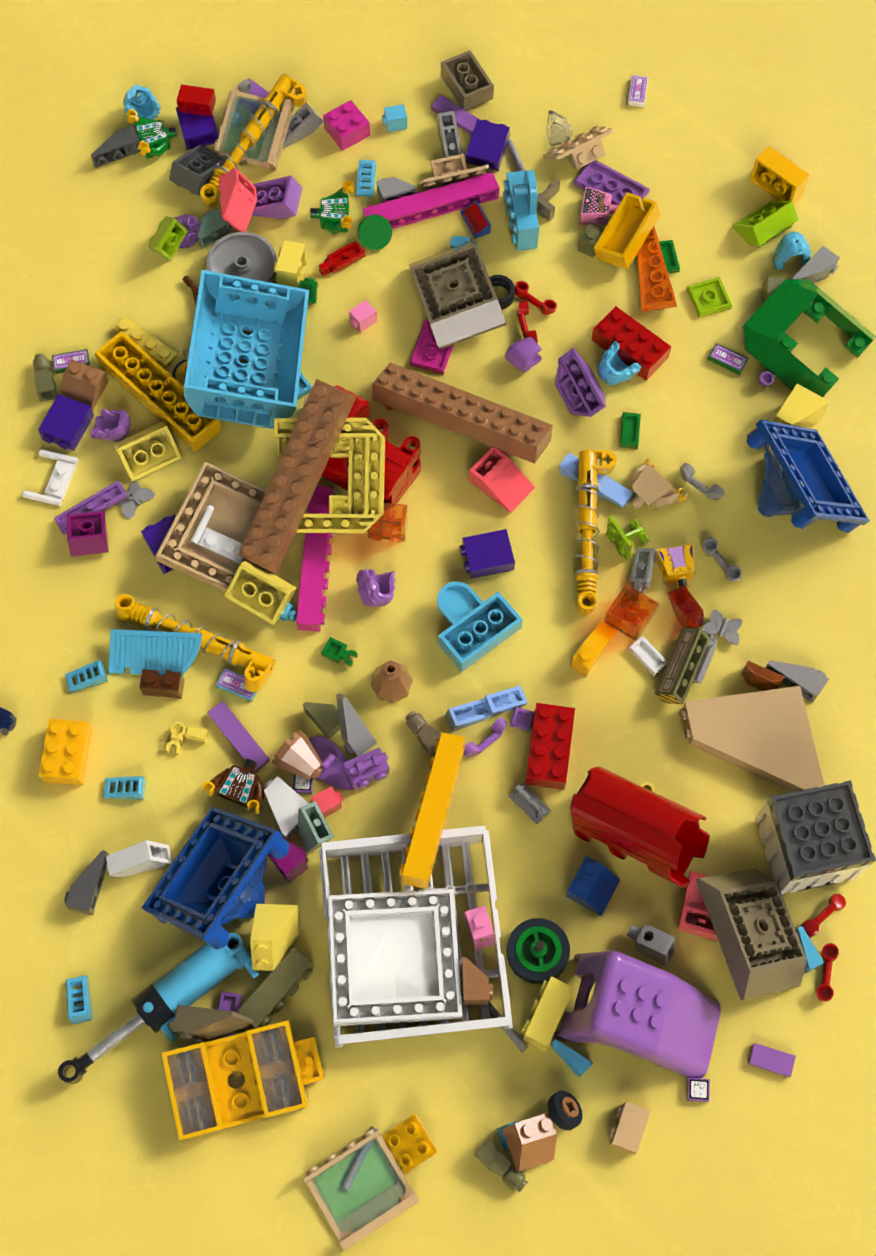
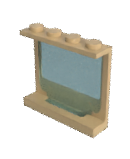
(238, 115)
(374, 1195)

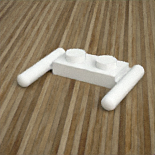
(59, 480)
(215, 541)

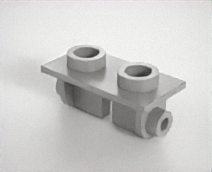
(529, 803)

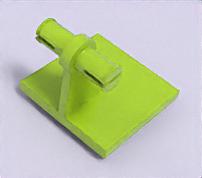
(622, 540)

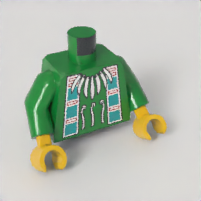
(152, 135)
(335, 210)

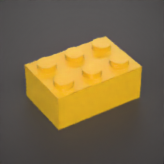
(779, 176)
(65, 751)

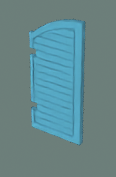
(152, 651)

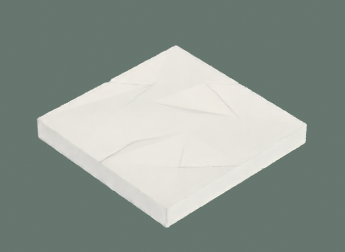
(394, 957)

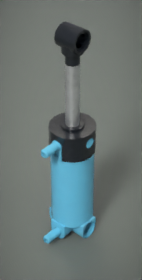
(159, 1001)

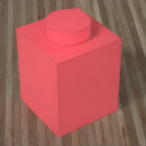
(328, 801)

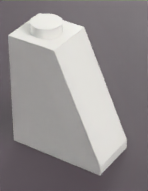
(284, 805)
(138, 859)

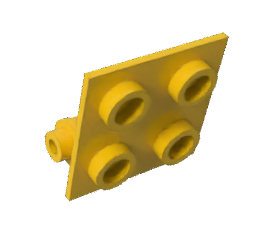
(409, 1144)

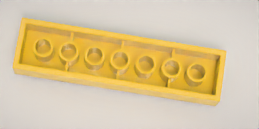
(155, 390)

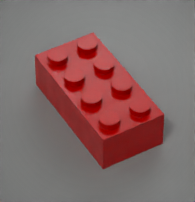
(635, 342)
(550, 746)

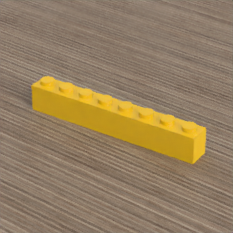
(433, 811)

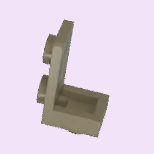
(544, 208)

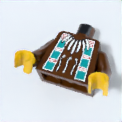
(238, 786)

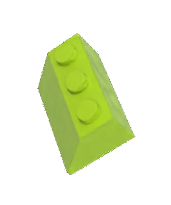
(766, 222)

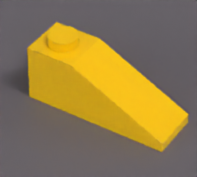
(593, 648)

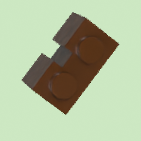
(162, 686)

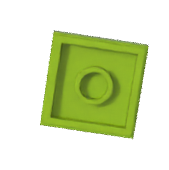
(709, 297)

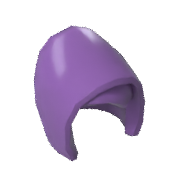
(523, 354)

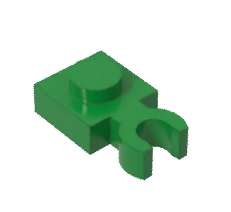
(337, 650)

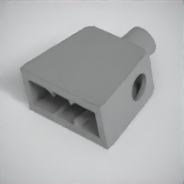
(661, 944)

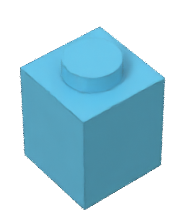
(395, 118)

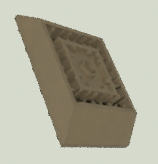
(462, 310)
(754, 932)

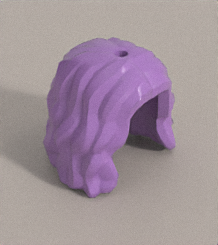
(375, 589)

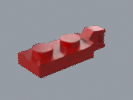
(342, 258)

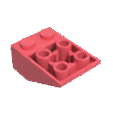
(237, 199)
(500, 479)
(694, 914)

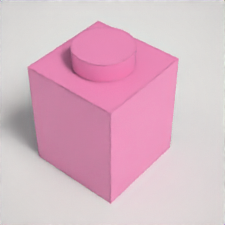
(362, 316)

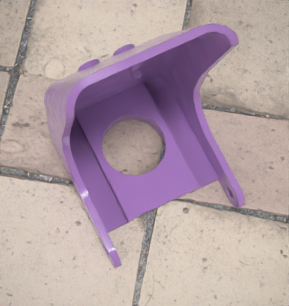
(642, 1013)

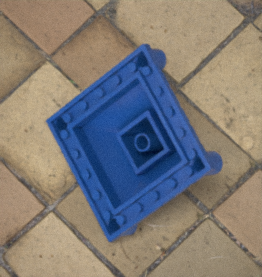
(803, 478)
(216, 876)

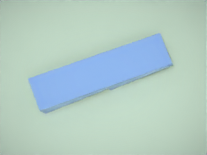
(609, 489)
(483, 709)

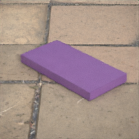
(606, 179)

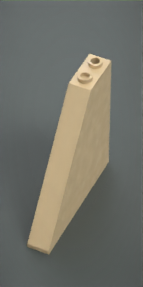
(758, 733)

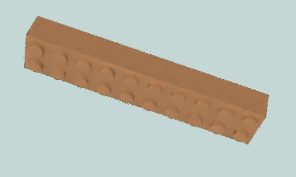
(462, 412)
(297, 476)

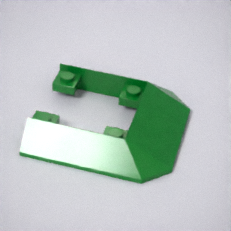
(772, 347)

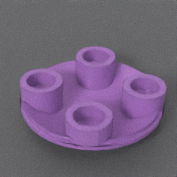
(192, 224)

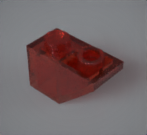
(686, 608)

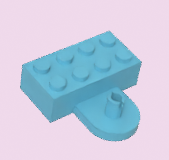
(521, 206)
(475, 624)

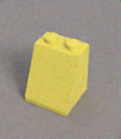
(802, 408)
(272, 934)

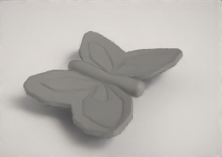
(135, 493)
(724, 626)

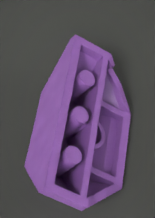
(578, 385)

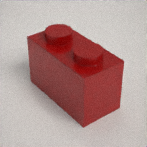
(196, 100)

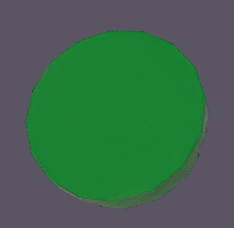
(374, 232)

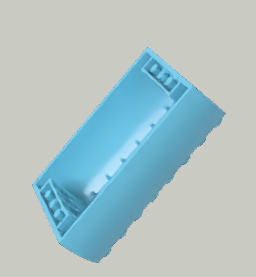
(269, 383)

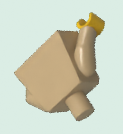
(653, 488)

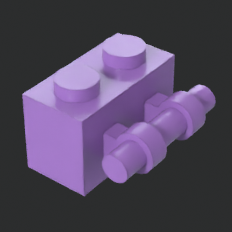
(366, 768)

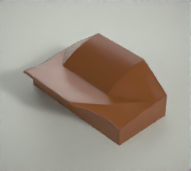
(761, 677)

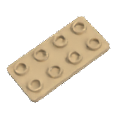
(582, 149)
(450, 167)

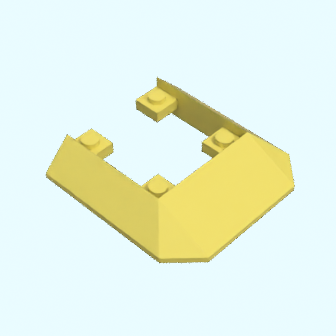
(365, 498)

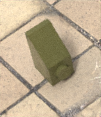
(589, 238)
(324, 716)

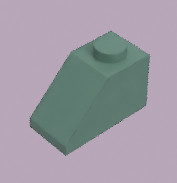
(212, 228)
(313, 827)

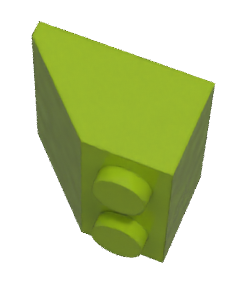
(168, 237)

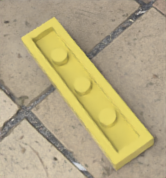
(153, 347)

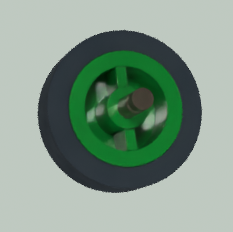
(538, 950)

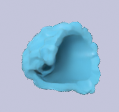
(144, 104)
(791, 245)
(613, 369)

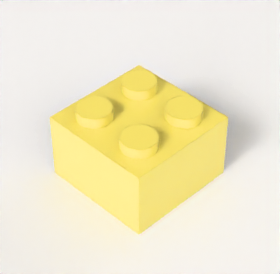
(291, 264)

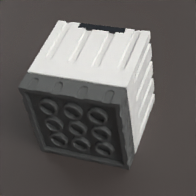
(814, 837)

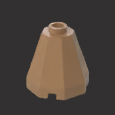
(391, 682)
(299, 757)

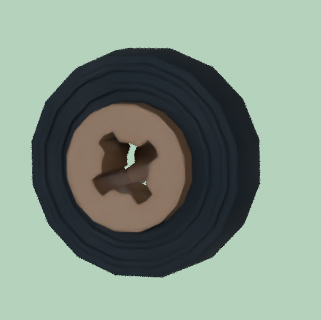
(564, 1110)

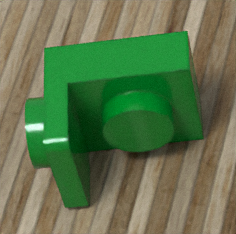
(311, 285)

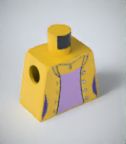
(676, 564)

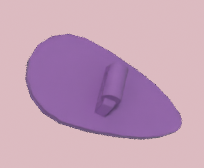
(332, 762)

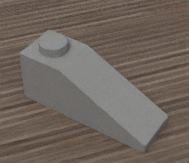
(302, 124)
(448, 133)
(819, 266)
(809, 679)
(353, 730)

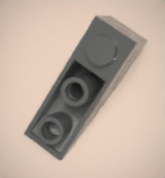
(118, 146)

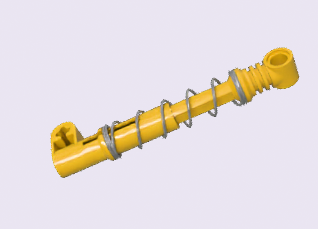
(253, 131)
(587, 522)
(232, 651)

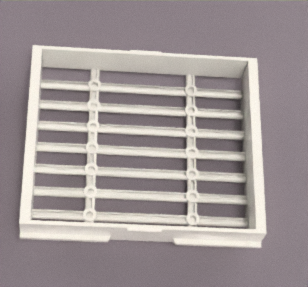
(397, 844)

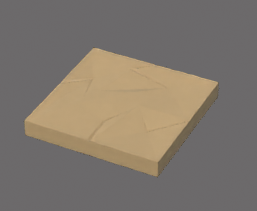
(234, 510)

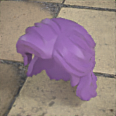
(111, 426)

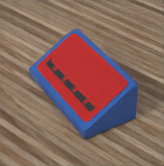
(476, 220)

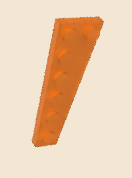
(654, 280)

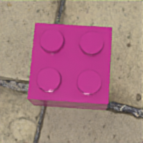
(346, 125)

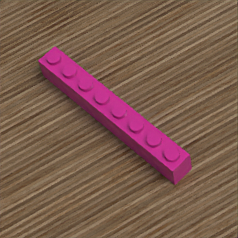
(437, 201)
(315, 567)

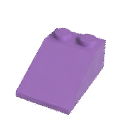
(277, 198)

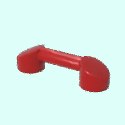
(546, 307)
(523, 309)
(835, 903)
(829, 954)

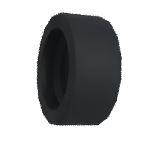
(504, 281)

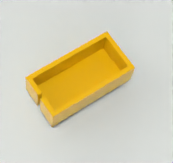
(626, 231)

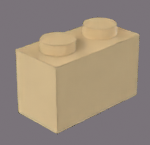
(629, 1128)

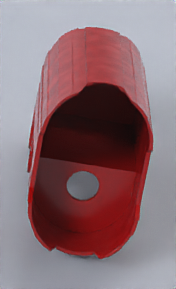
(398, 461)
(638, 824)

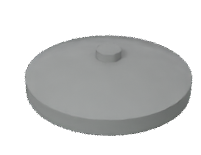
(243, 256)

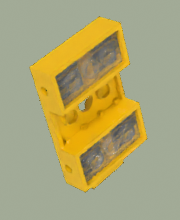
(273, 1074)

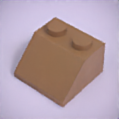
(83, 383)
(475, 985)
(531, 1141)

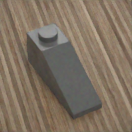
(86, 889)

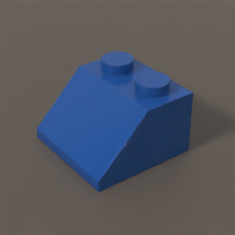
(593, 886)

